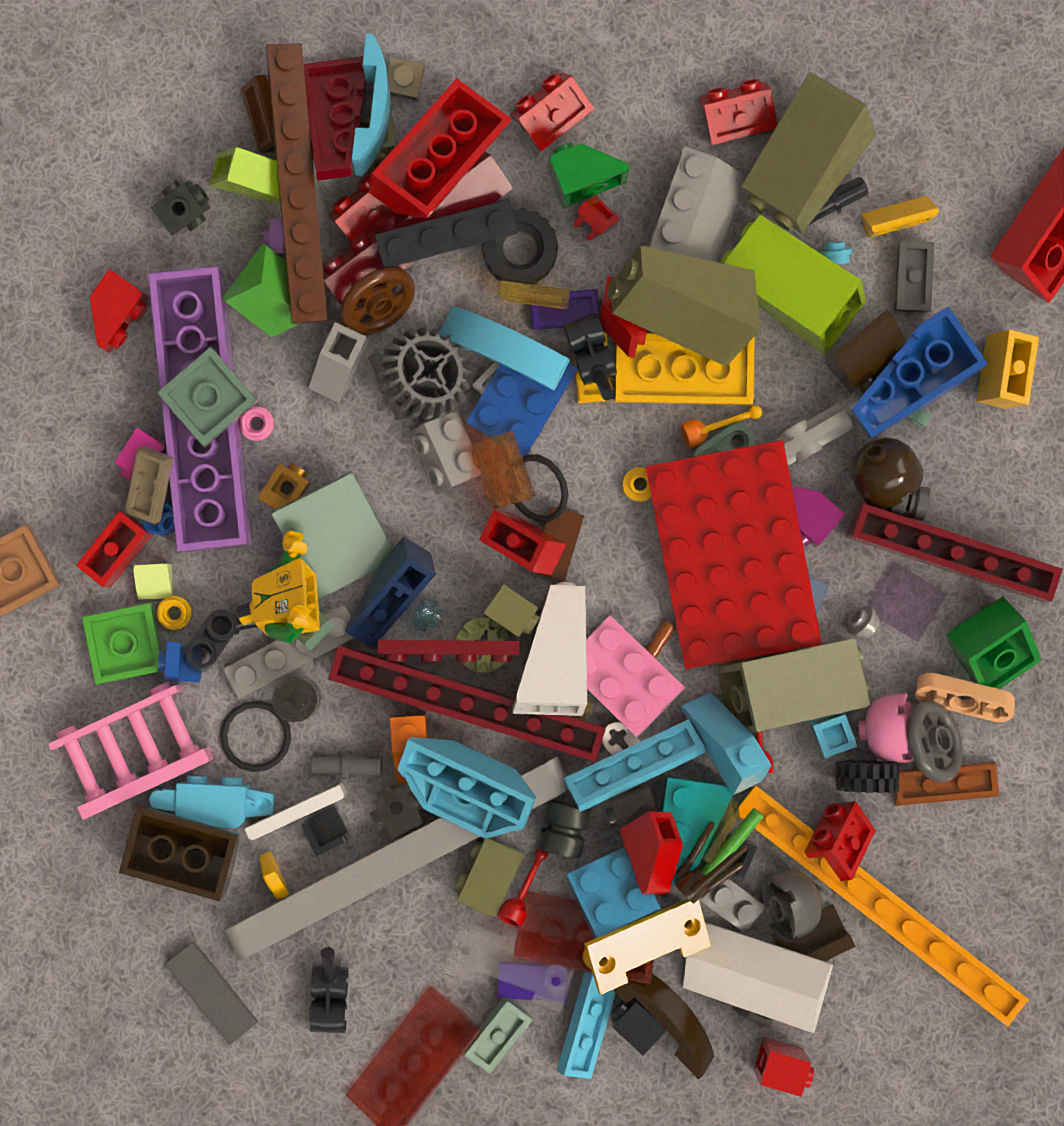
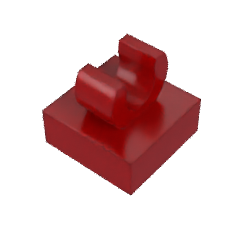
(597, 215)

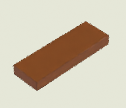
(971, 782)

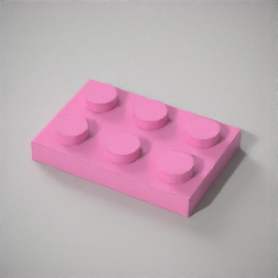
(627, 677)

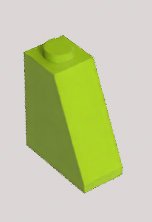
(246, 174)

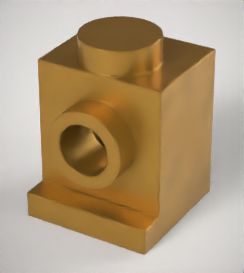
(272, 491)

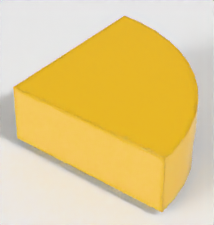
(273, 875)

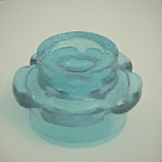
(427, 614)

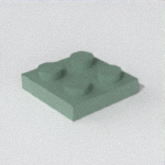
(207, 397)

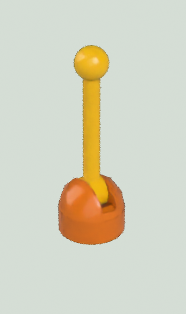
(696, 432)

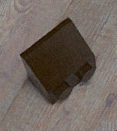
(867, 353)

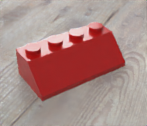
(437, 152)
(1035, 241)

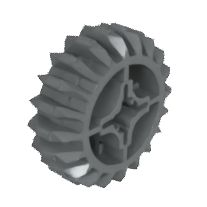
(406, 349)

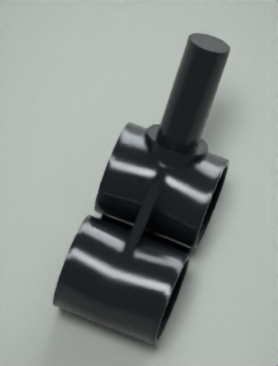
(591, 356)
(212, 642)
(330, 995)

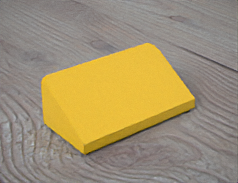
(899, 216)

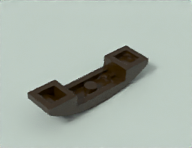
(676, 1018)

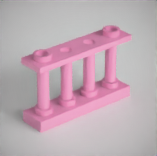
(127, 783)

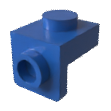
(173, 663)

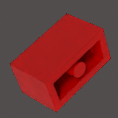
(522, 542)
(114, 549)
(783, 1067)

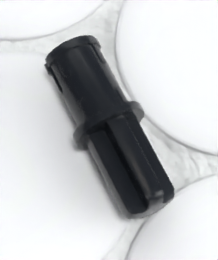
(842, 197)

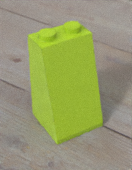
(798, 283)

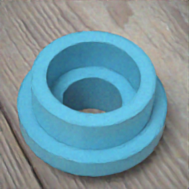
(837, 252)

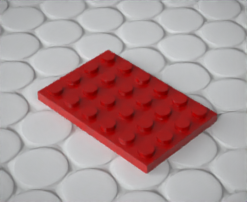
(734, 554)

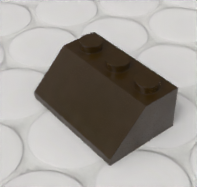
(180, 853)

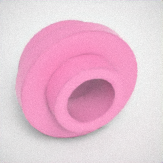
(245, 423)

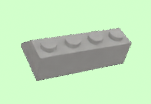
(698, 206)

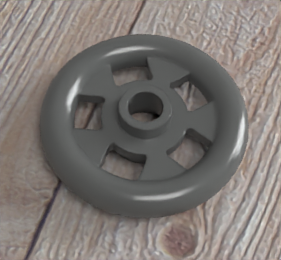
(934, 741)

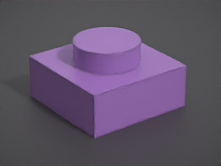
(274, 238)

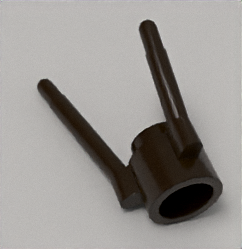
(695, 883)

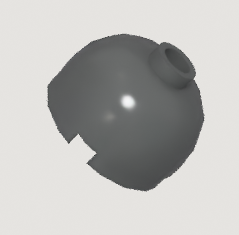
(793, 903)

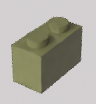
(512, 611)
(489, 876)

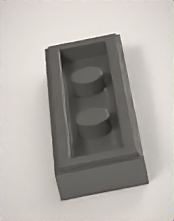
(211, 992)

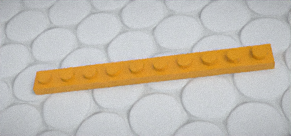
(889, 912)

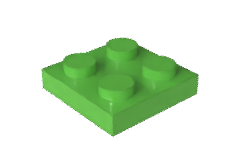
(122, 643)

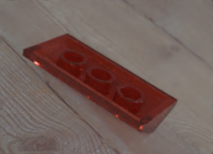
(557, 934)
(413, 1061)

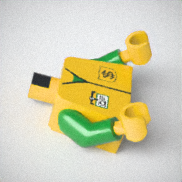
(286, 596)

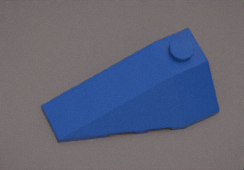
(925, 369)

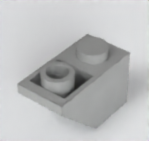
(338, 362)

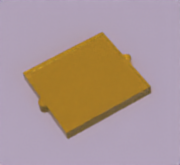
(724, 827)

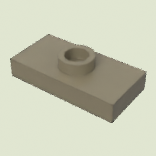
(148, 485)

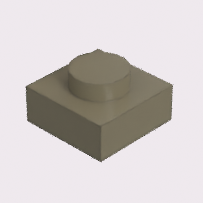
(405, 78)

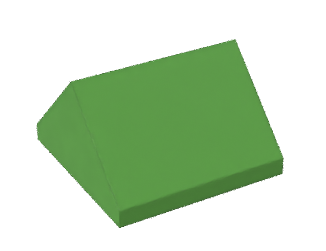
(262, 293)

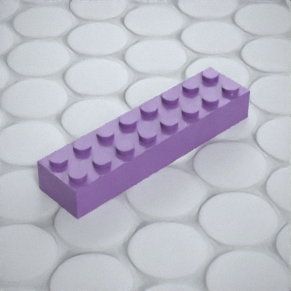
(207, 480)

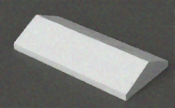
(759, 977)

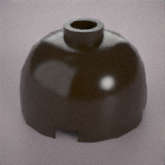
(886, 472)

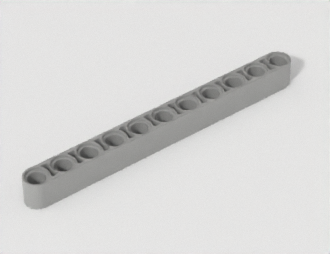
(372, 872)

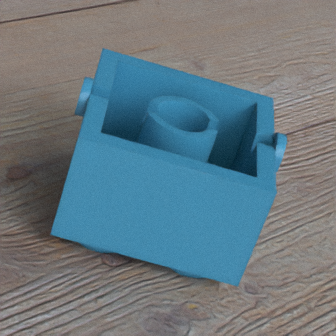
(609, 894)

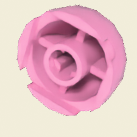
(887, 728)

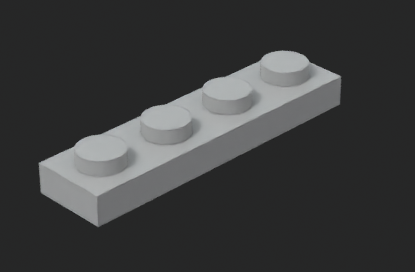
(282, 657)

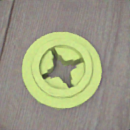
(473, 631)

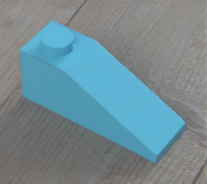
(727, 743)

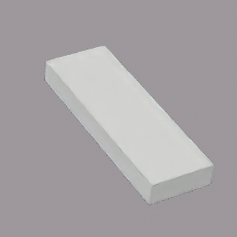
(296, 811)

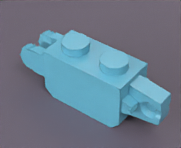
(214, 803)

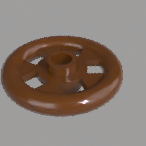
(378, 301)

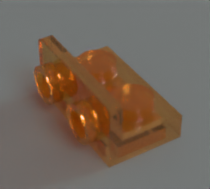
(502, 470)

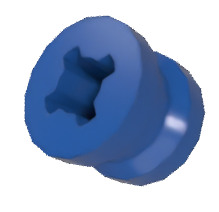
(159, 528)

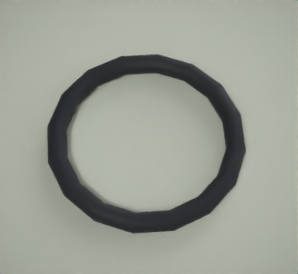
(563, 486)
(224, 738)

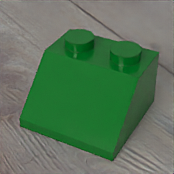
(584, 172)
(994, 645)

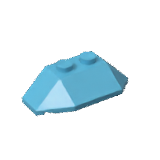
(466, 786)

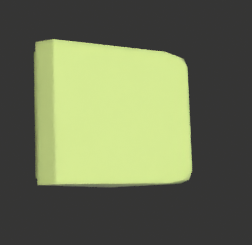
(153, 581)

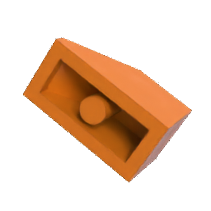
(401, 730)

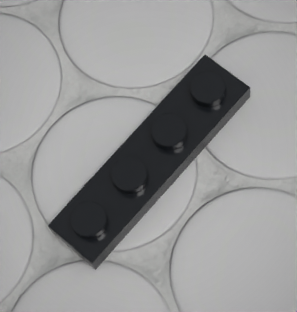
(445, 233)

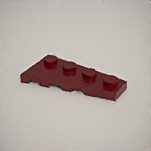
(334, 110)
(463, 649)

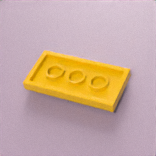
(676, 375)

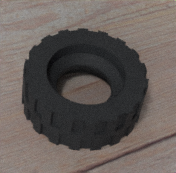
(542, 262)

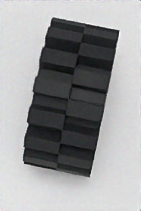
(867, 776)

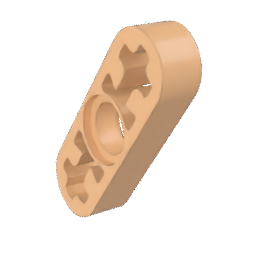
(986, 701)

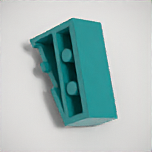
(693, 807)

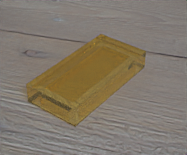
(534, 295)

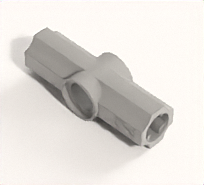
(809, 436)

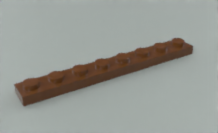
(296, 183)

